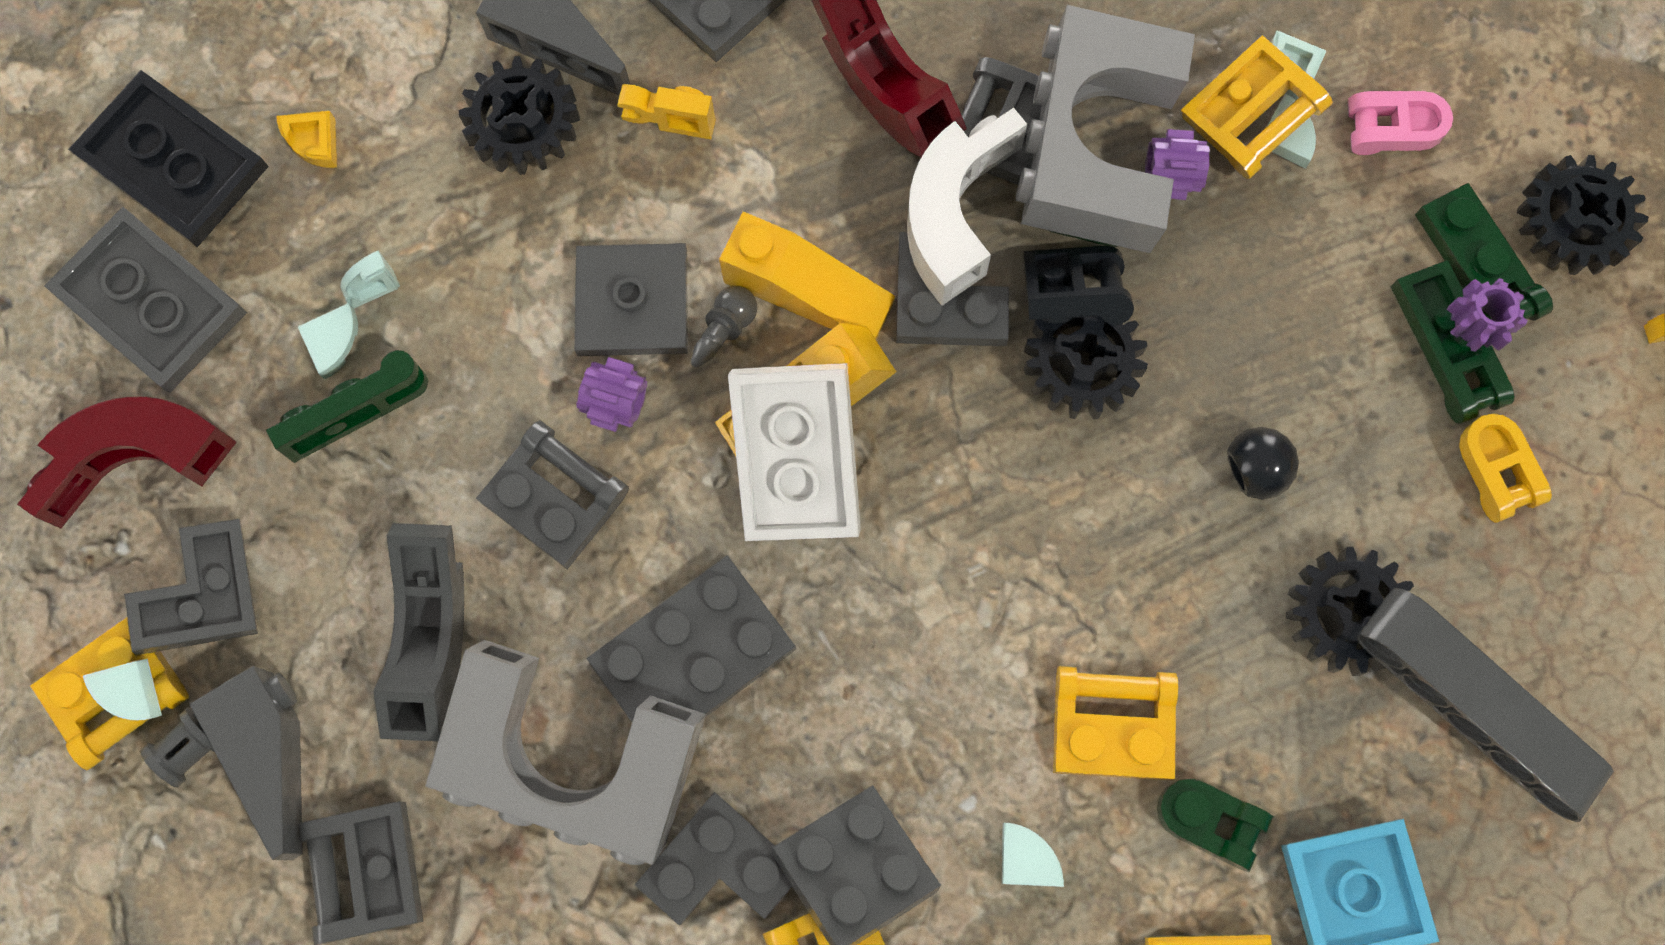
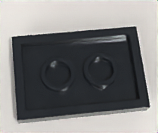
(169, 158)

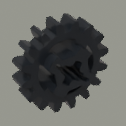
(519, 115)
(1582, 215)
(1107, 363)
(1363, 588)

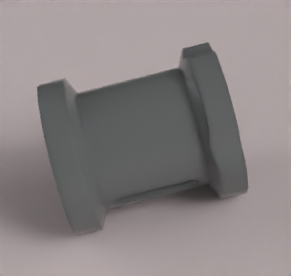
(163, 755)

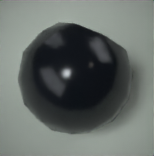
(1263, 462)

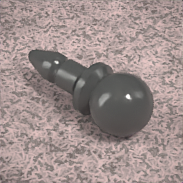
(733, 310)

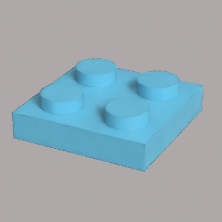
(1360, 888)

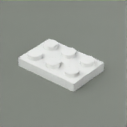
(795, 452)

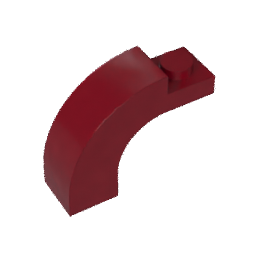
(882, 75)
(112, 435)

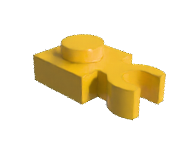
(675, 110)

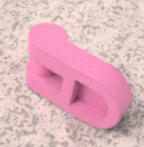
(1417, 121)

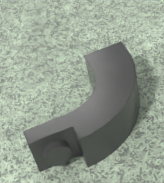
(425, 635)

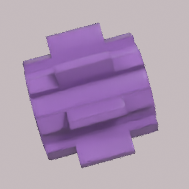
(1179, 159)
(1499, 303)
(611, 394)

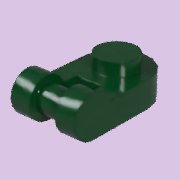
(1193, 810)

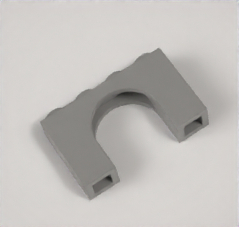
(1069, 185)
(486, 765)

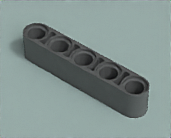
(1485, 704)

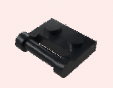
(1058, 286)

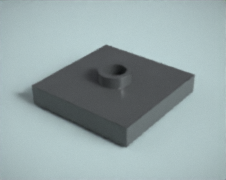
(631, 299)

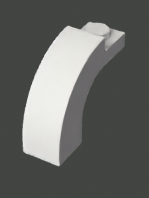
(938, 237)

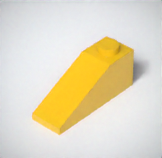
(801, 277)

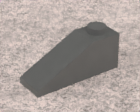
(557, 36)
(260, 750)

